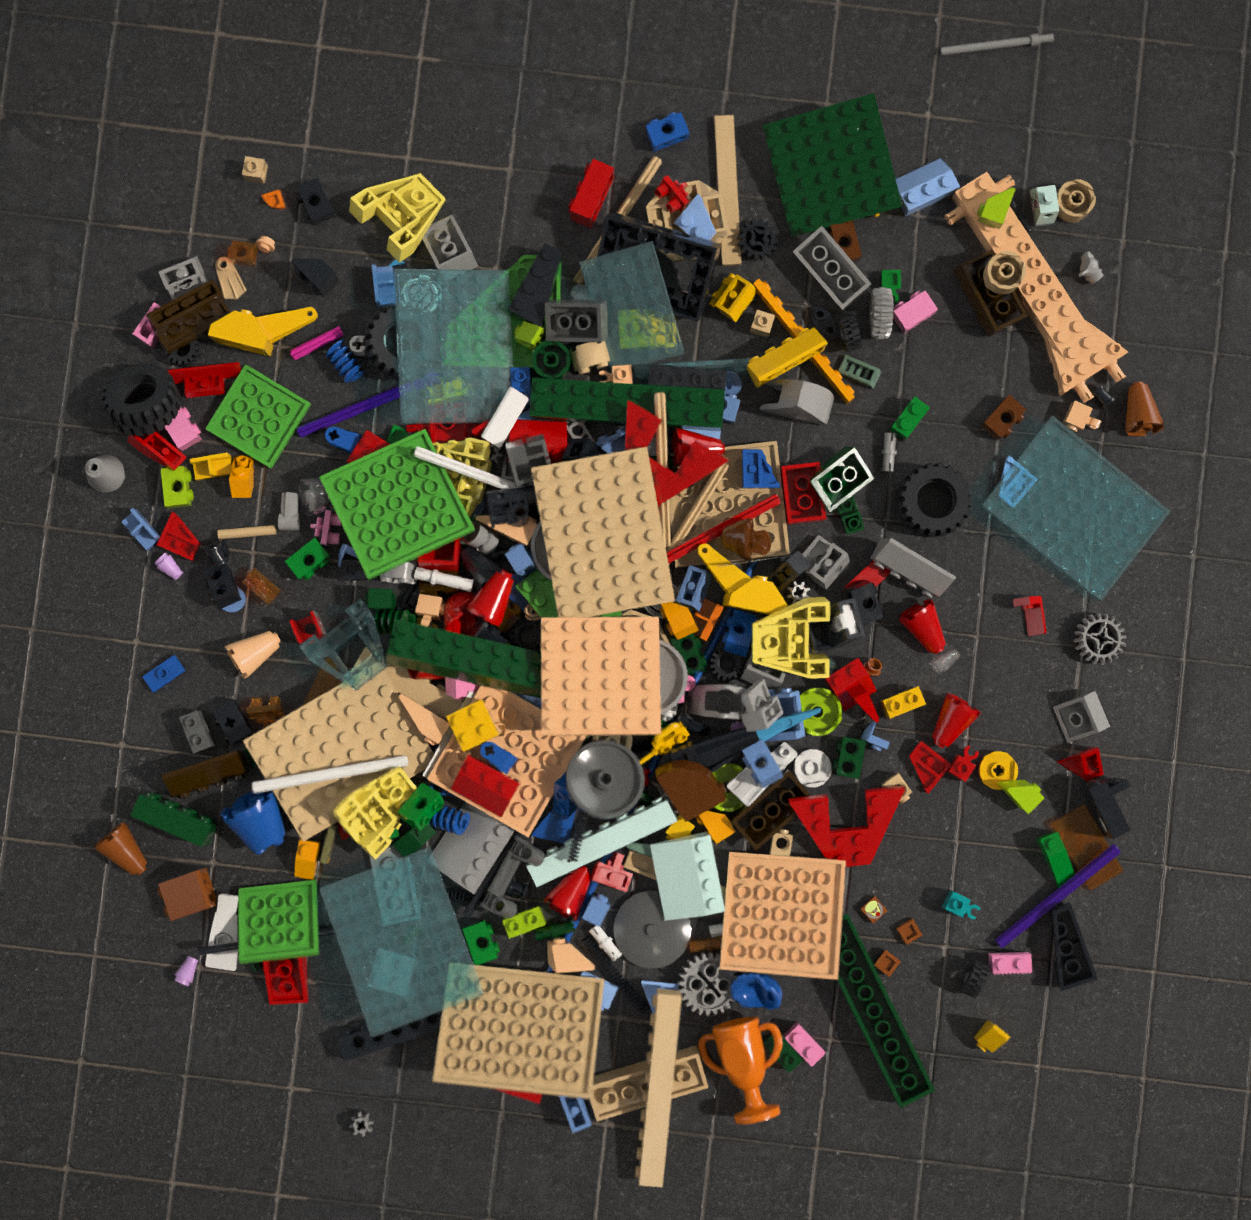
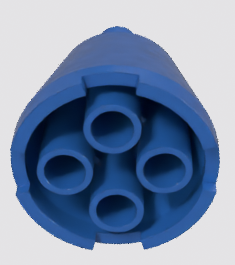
(256, 820)

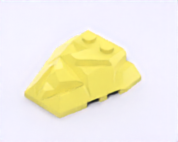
(472, 453)
(373, 810)

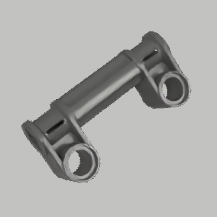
(495, 900)

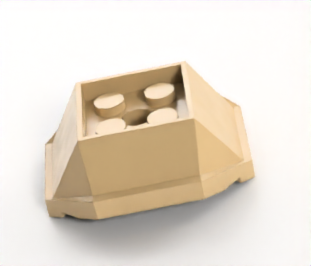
(712, 199)

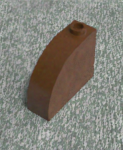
(690, 787)

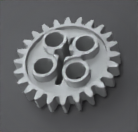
(696, 995)

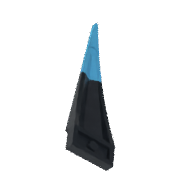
(724, 747)

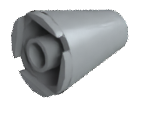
(105, 473)

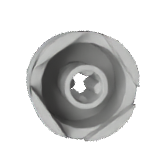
(401, 574)

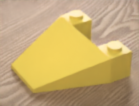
(405, 208)
(783, 639)

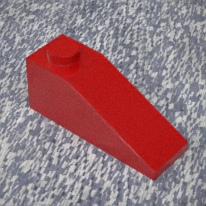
(158, 449)

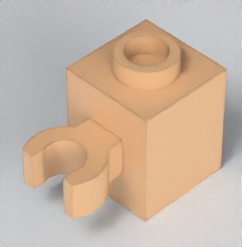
(619, 374)
(1078, 417)
(430, 609)

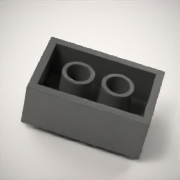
(576, 320)

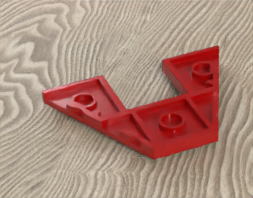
(698, 462)
(852, 844)

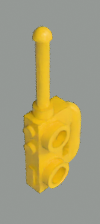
(669, 737)

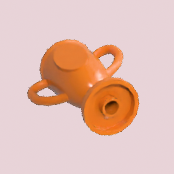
(744, 1062)

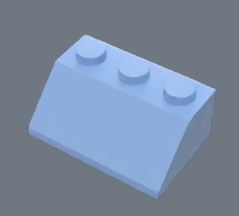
(926, 186)

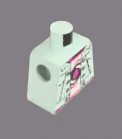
(1044, 202)

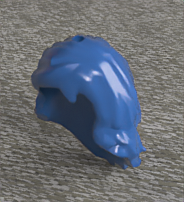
(756, 991)

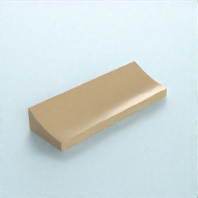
(623, 1088)

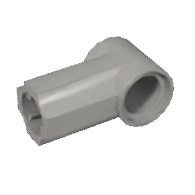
(289, 517)

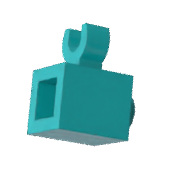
(959, 905)

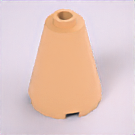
(252, 651)

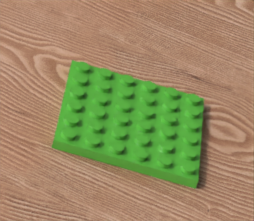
(396, 505)

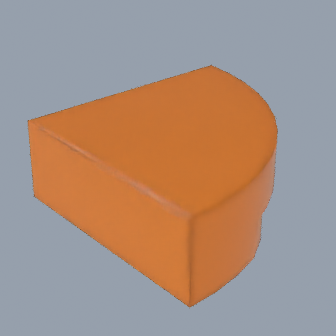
(274, 200)

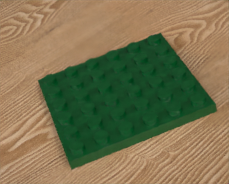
(832, 165)

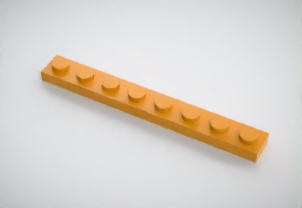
(819, 360)

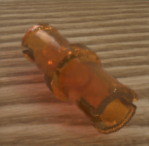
(705, 944)

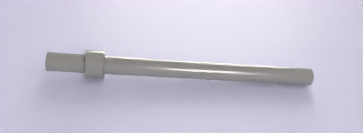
(1033, 40)

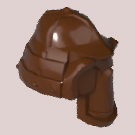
(744, 541)

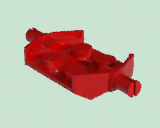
(441, 434)

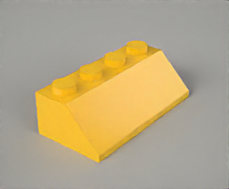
(786, 356)

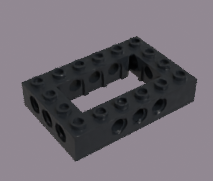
(686, 305)

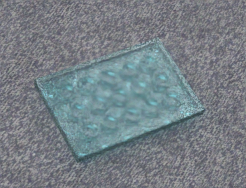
(637, 305)

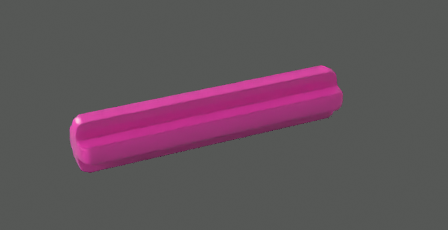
(316, 343)

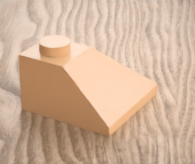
(565, 957)

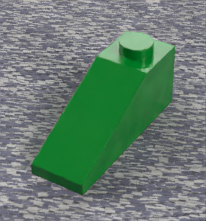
(1056, 857)

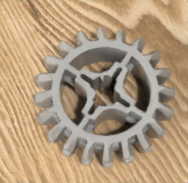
(881, 313)
(1116, 641)

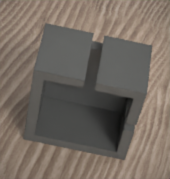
(527, 456)

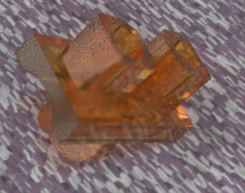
(261, 586)
(266, 713)

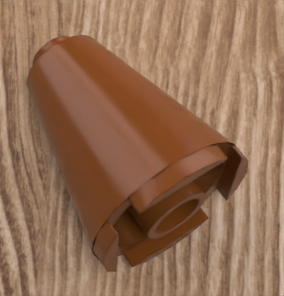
(1142, 412)
(122, 850)

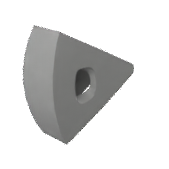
(801, 401)
(717, 701)

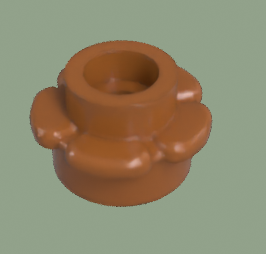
(873, 666)

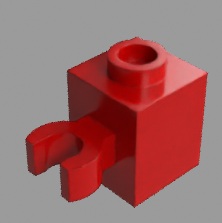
(962, 766)

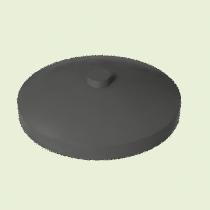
(604, 779)
(644, 933)

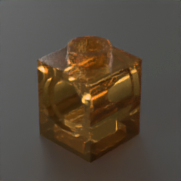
(250, 256)

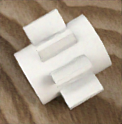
(800, 587)

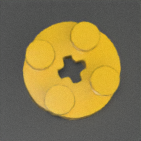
(990, 761)

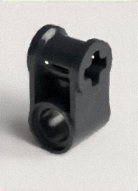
(218, 552)

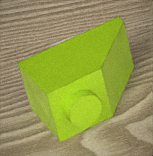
(995, 208)
(529, 335)
(1022, 793)

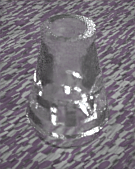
(944, 661)

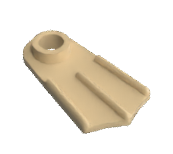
(229, 279)

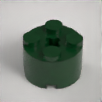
(551, 350)

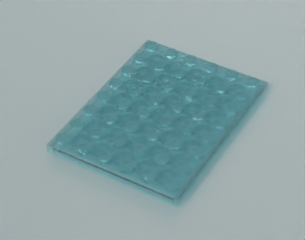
(452, 344)
(1076, 508)
(401, 942)

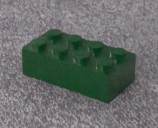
(174, 819)

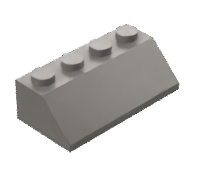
(832, 268)
(911, 567)

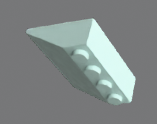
(687, 877)

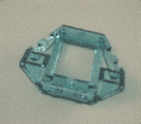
(341, 635)

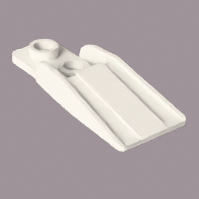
(743, 784)
(224, 930)

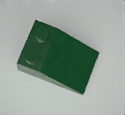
(841, 477)

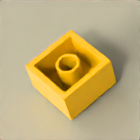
(472, 725)

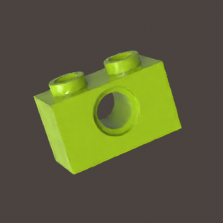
(169, 479)
(524, 921)

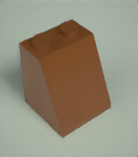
(187, 894)

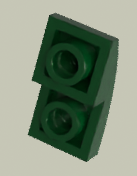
(850, 516)

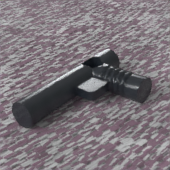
(408, 599)

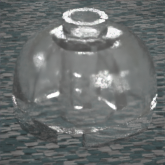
(313, 496)

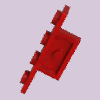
(205, 379)

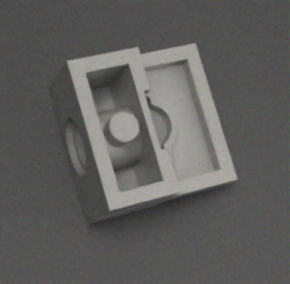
(182, 272)
(826, 561)
(761, 708)

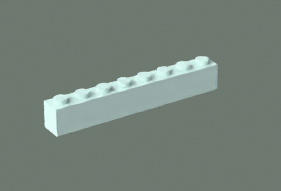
(605, 840)

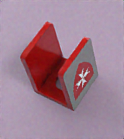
(299, 627)

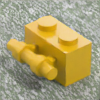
(733, 296)

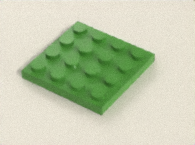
(258, 416)
(278, 921)

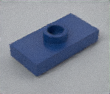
(164, 673)

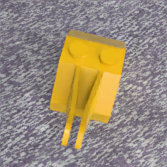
(258, 333)
(740, 590)

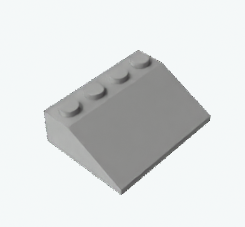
(472, 854)

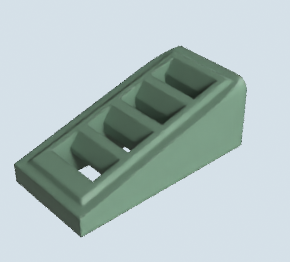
(862, 365)
(642, 848)

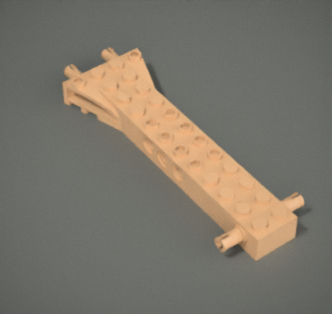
(1071, 342)

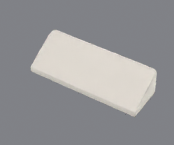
(505, 417)

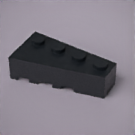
(537, 287)
(1071, 954)

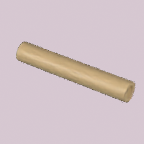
(247, 532)

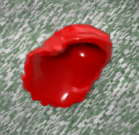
(457, 616)

